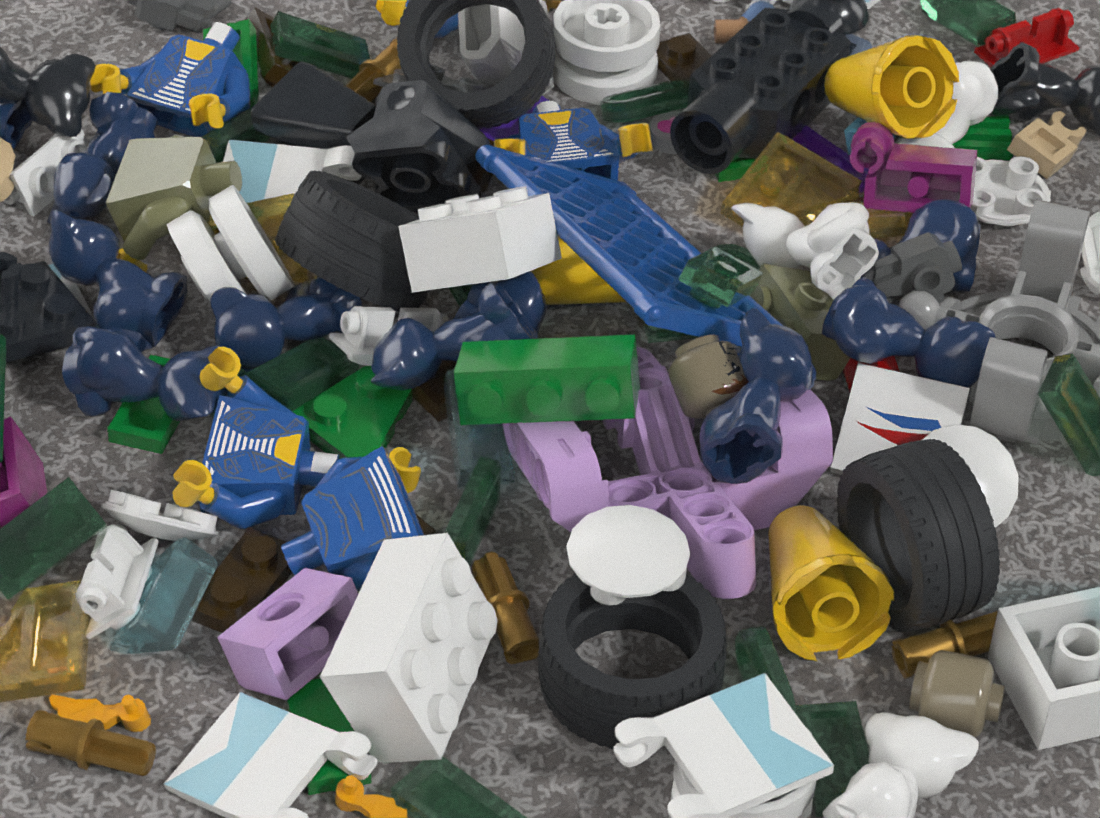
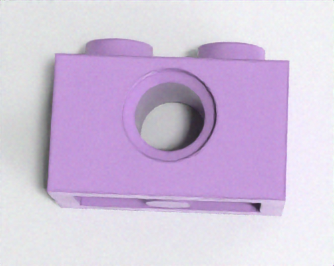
(289, 633)

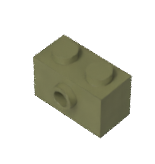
(803, 308)

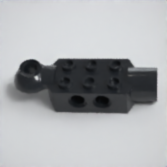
(764, 82)

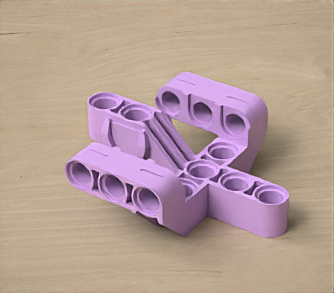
(673, 481)

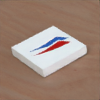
(892, 410)

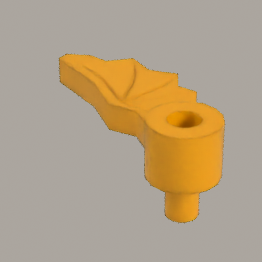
(129, 711)
(351, 797)

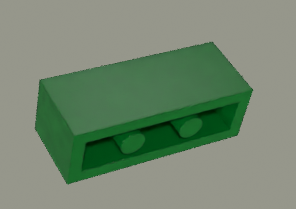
(547, 380)

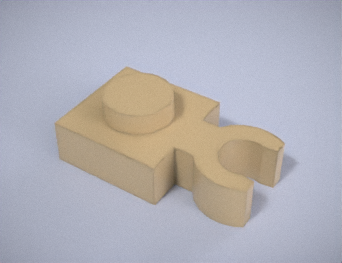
(1047, 144)

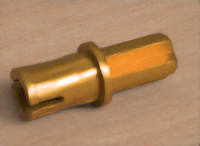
(380, 66)
(511, 606)
(966, 638)
(88, 743)

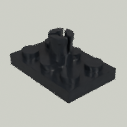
(36, 309)

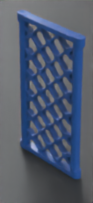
(622, 243)

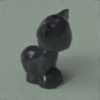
(1034, 87)
(53, 92)

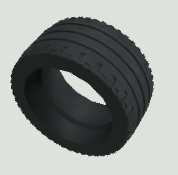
(505, 99)
(350, 239)
(925, 527)
(596, 702)

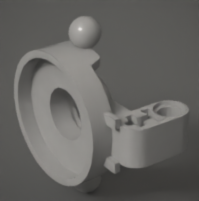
(1031, 308)

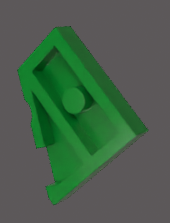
(355, 415)

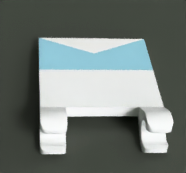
(280, 169)
(732, 748)
(262, 760)

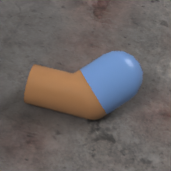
(726, 28)

